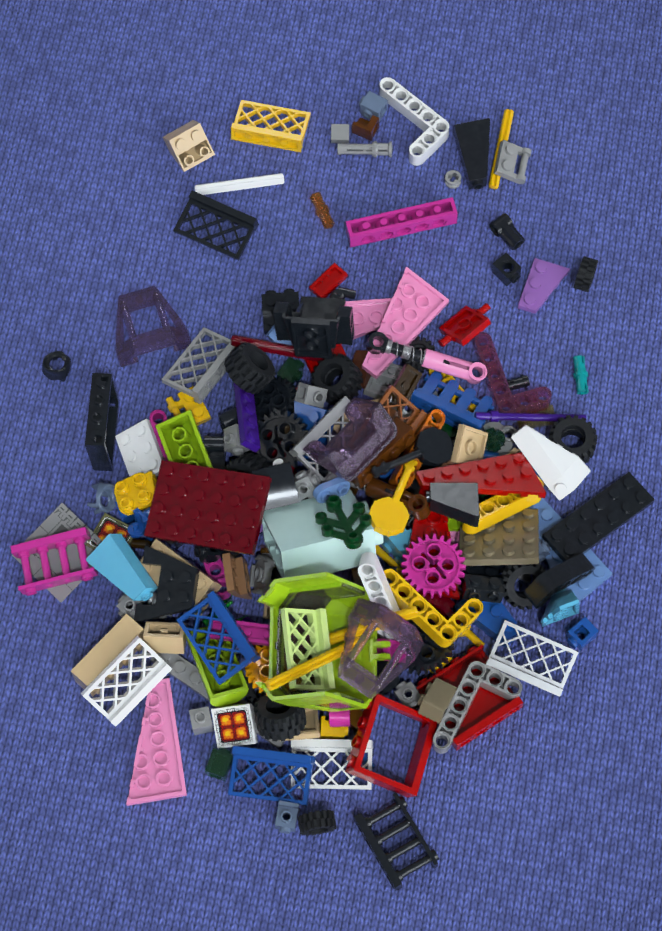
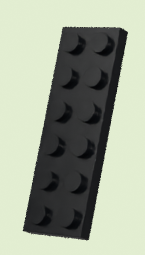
(598, 518)

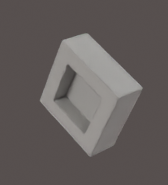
(339, 133)

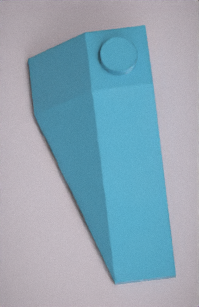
(561, 606)

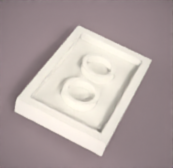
(140, 449)

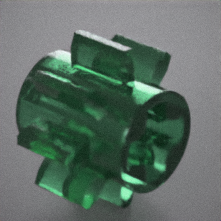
(495, 439)

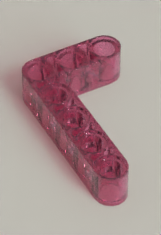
(501, 384)

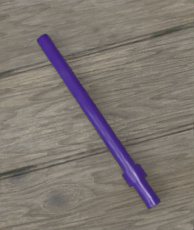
(495, 416)

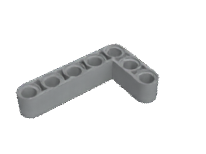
(466, 700)

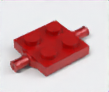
(464, 325)

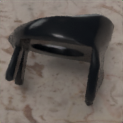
(60, 374)

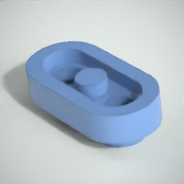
(332, 487)

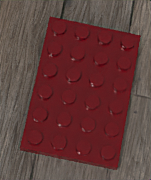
(208, 507)

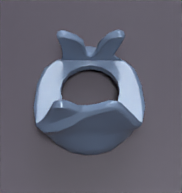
(105, 490)

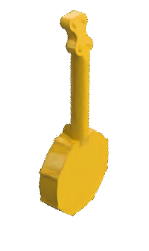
(389, 514)

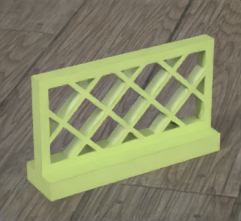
(319, 643)

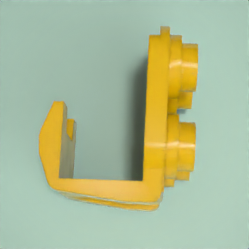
(135, 492)

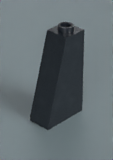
(473, 149)

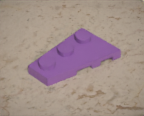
(541, 282)

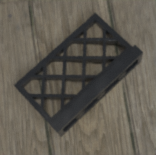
(226, 214)

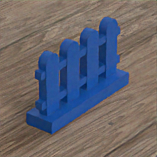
(454, 414)

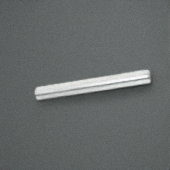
(239, 184)

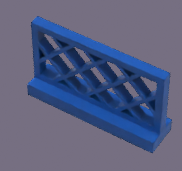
(234, 632)
(272, 757)

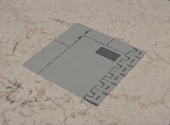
(58, 522)

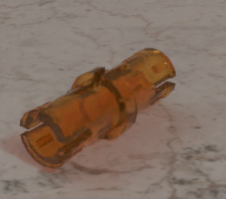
(322, 210)

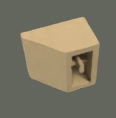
(189, 145)
(165, 637)

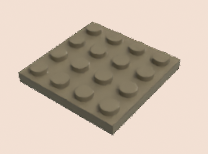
(504, 543)

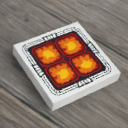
(234, 725)

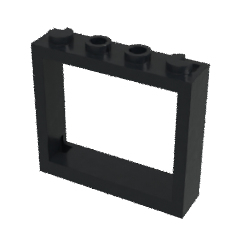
(102, 422)

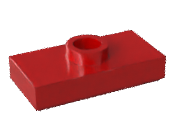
(328, 281)

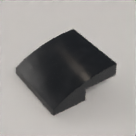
(282, 486)

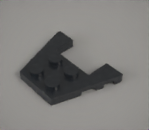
(175, 589)

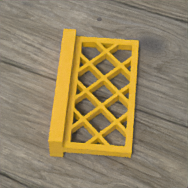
(267, 136)

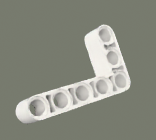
(418, 118)
(376, 585)

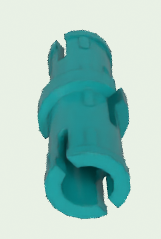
(580, 375)

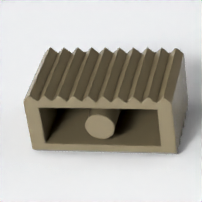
(436, 700)

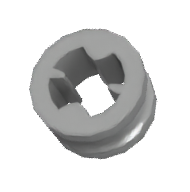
(453, 173)

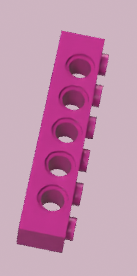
(401, 222)

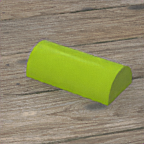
(183, 440)
(232, 689)

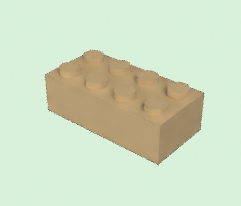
(205, 582)
(106, 651)

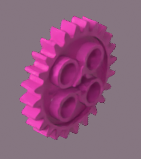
(446, 554)

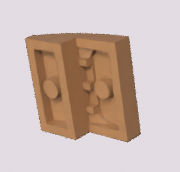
(237, 576)

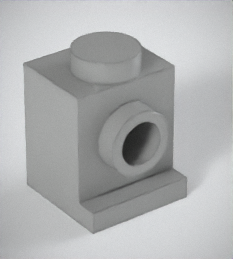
(403, 688)

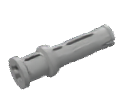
(374, 149)

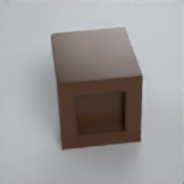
(366, 128)

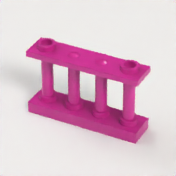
(41, 547)

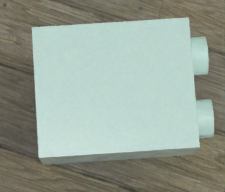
(298, 542)

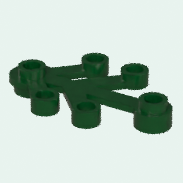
(352, 538)

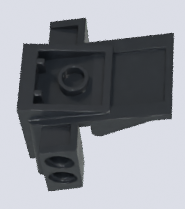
(316, 325)

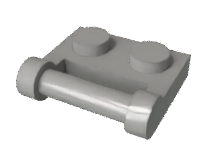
(507, 160)

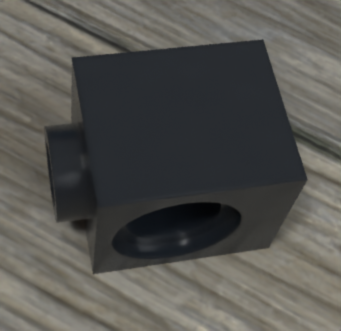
(503, 263)

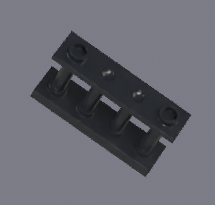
(385, 859)

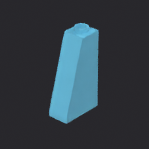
(122, 567)

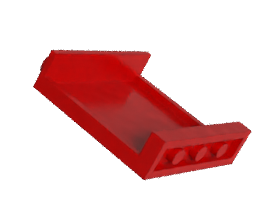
(486, 708)

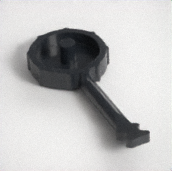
(431, 448)

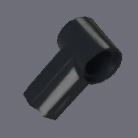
(504, 227)

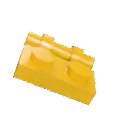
(187, 402)

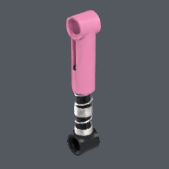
(429, 358)

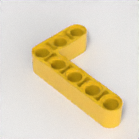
(499, 508)
(429, 612)

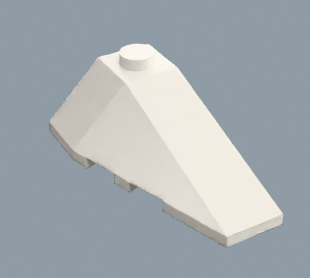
(554, 464)

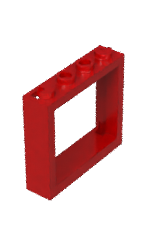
(420, 753)

